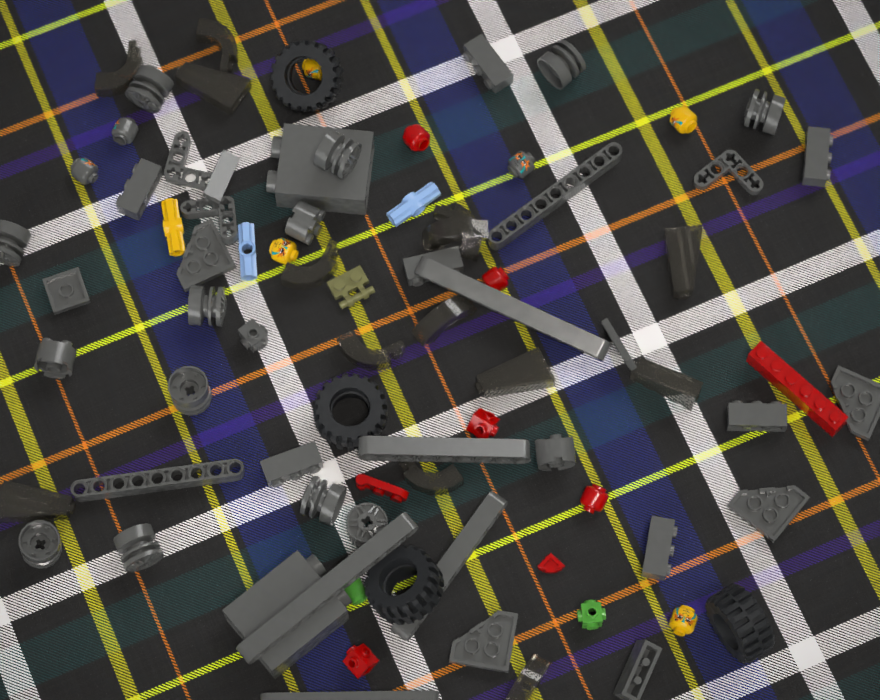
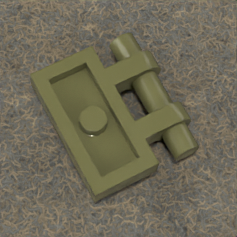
(349, 282)

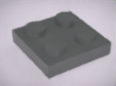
(66, 290)

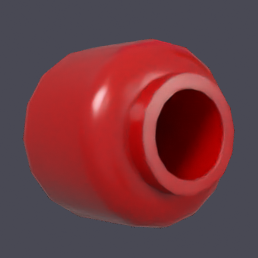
(416, 137)
(496, 278)
(594, 498)

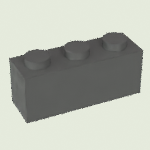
(487, 64)
(817, 156)
(139, 189)
(449, 257)
(757, 416)
(291, 464)
(659, 548)
(637, 670)

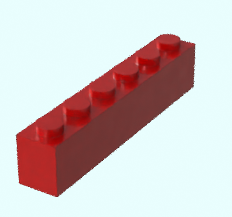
(797, 389)

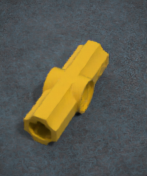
(173, 227)

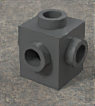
(253, 335)

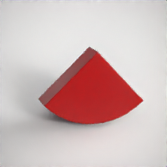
(551, 564)

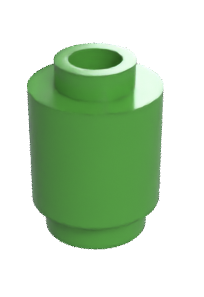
(356, 592)

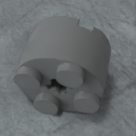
(305, 222)
(55, 358)
(555, 453)

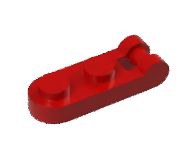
(381, 488)

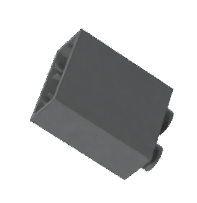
(304, 181)
(275, 593)

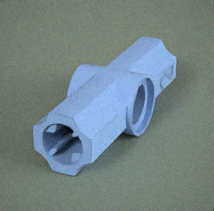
(413, 204)
(248, 262)

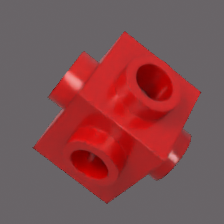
(483, 424)
(360, 660)

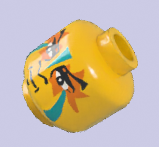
(312, 69)
(683, 119)
(283, 250)
(683, 620)

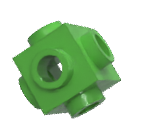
(589, 621)

